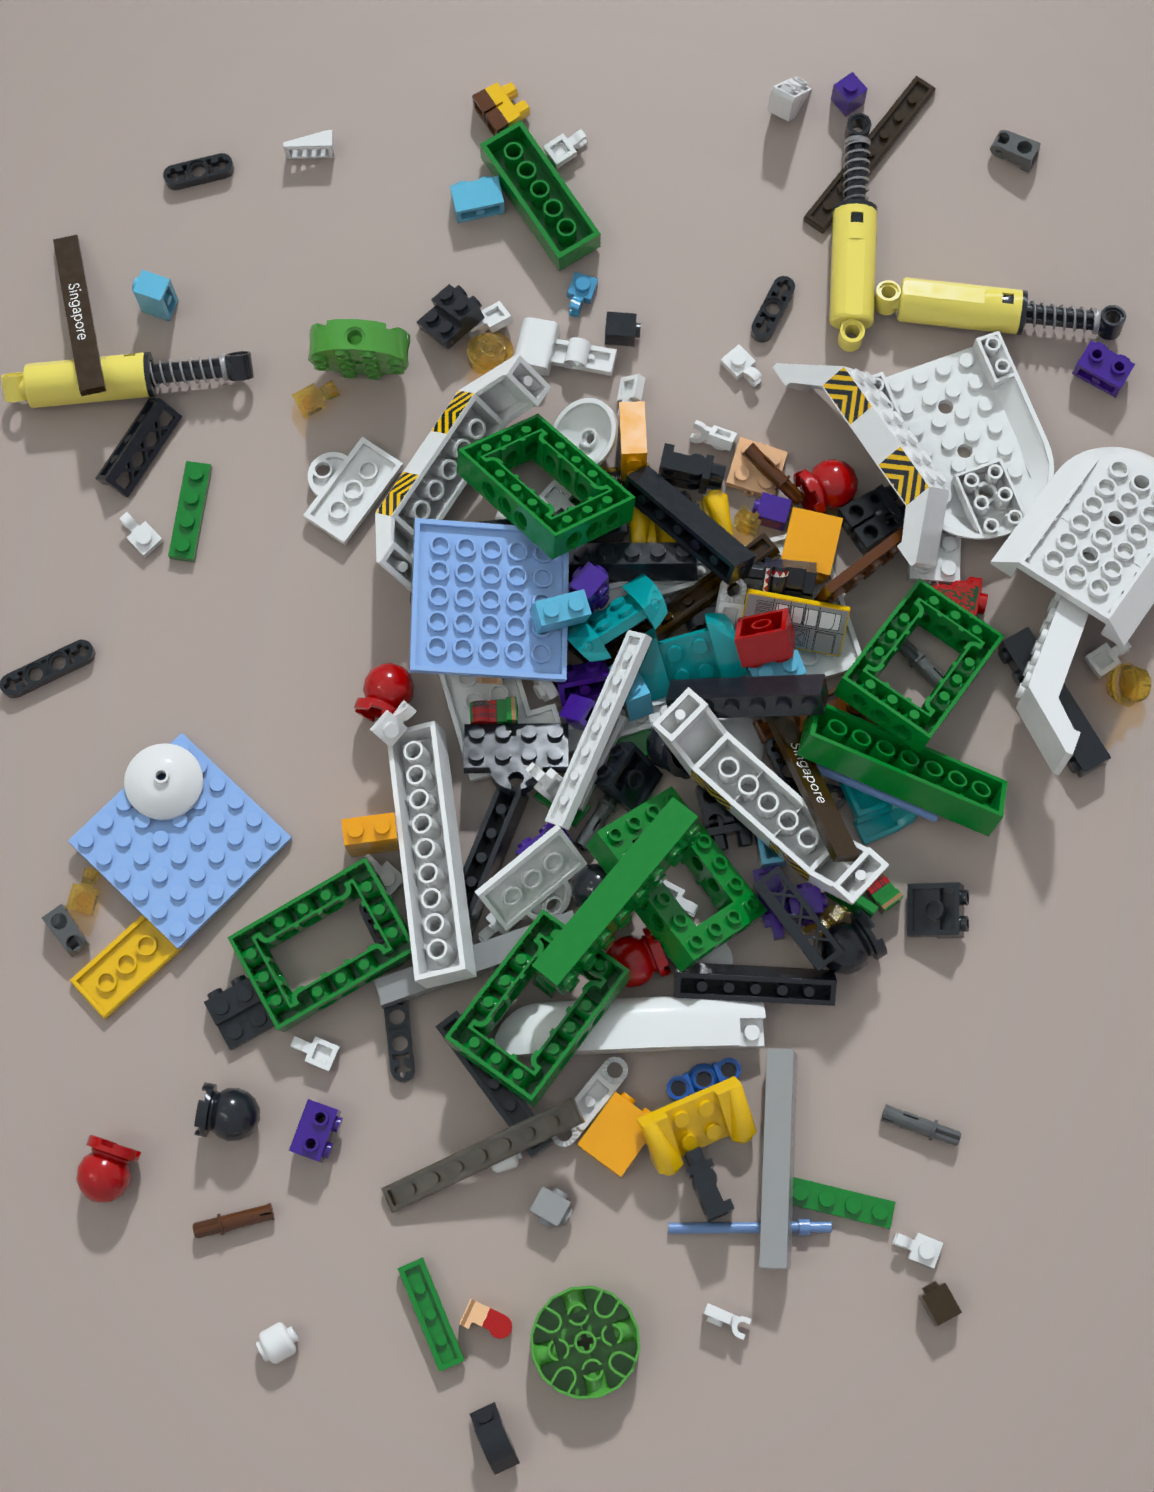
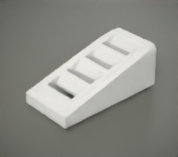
(311, 146)

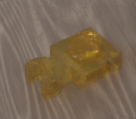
(747, 522)

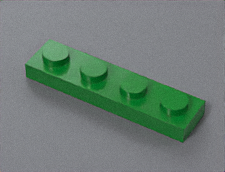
(190, 511)
(843, 1203)
(431, 1314)

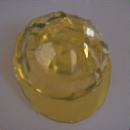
(488, 351)
(1128, 684)

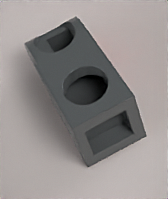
(1016, 149)
(66, 930)

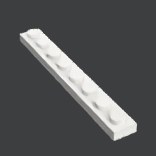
(598, 729)

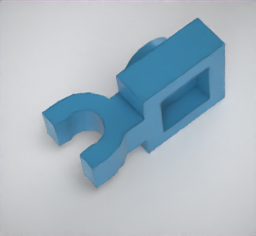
(581, 290)

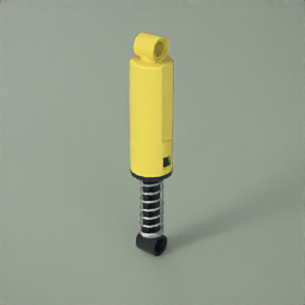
(854, 242)
(987, 308)
(124, 376)

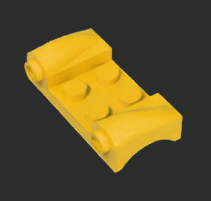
(714, 504)
(697, 1122)

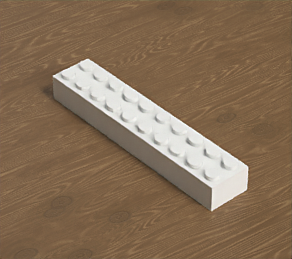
(431, 857)

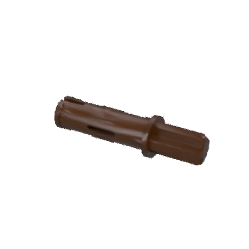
(773, 473)
(233, 1221)

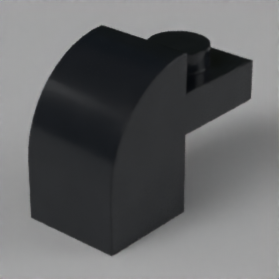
(494, 1438)

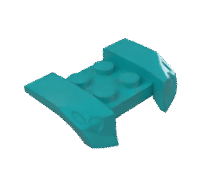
(640, 602)
(692, 656)
(874, 816)

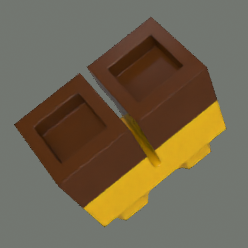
(496, 108)

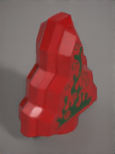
(966, 594)

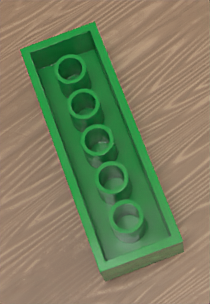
(540, 195)

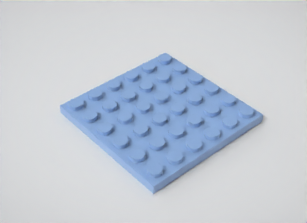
(475, 602)
(187, 865)

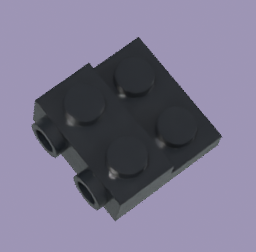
(451, 316)
(628, 776)
(937, 910)
(238, 1012)

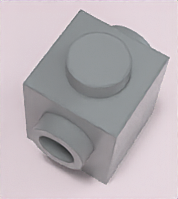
(551, 1207)

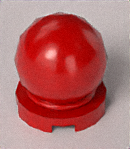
(827, 486)
(384, 690)
(640, 956)
(105, 1171)

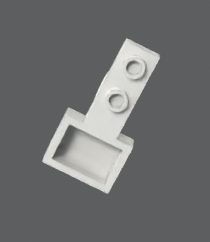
(541, 349)

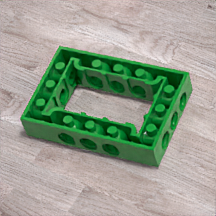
(603, 500)
(951, 625)
(662, 913)
(256, 940)
(491, 1003)

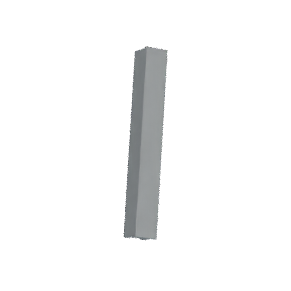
(487, 955)
(778, 1159)

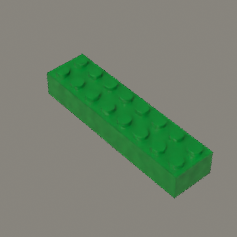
(891, 766)
(618, 896)

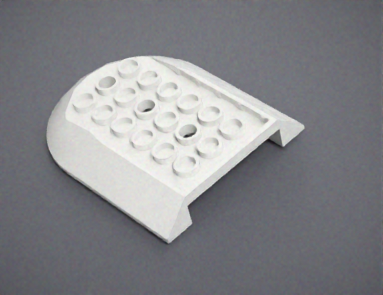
(987, 417)
(1074, 519)

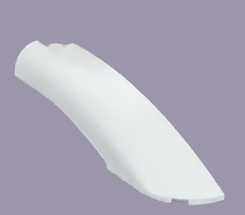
(642, 1026)

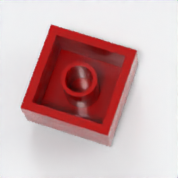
(765, 638)

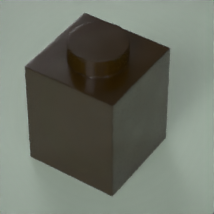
(939, 1303)

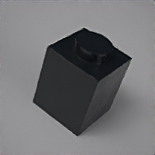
(621, 329)

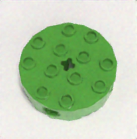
(359, 348)
(570, 1366)

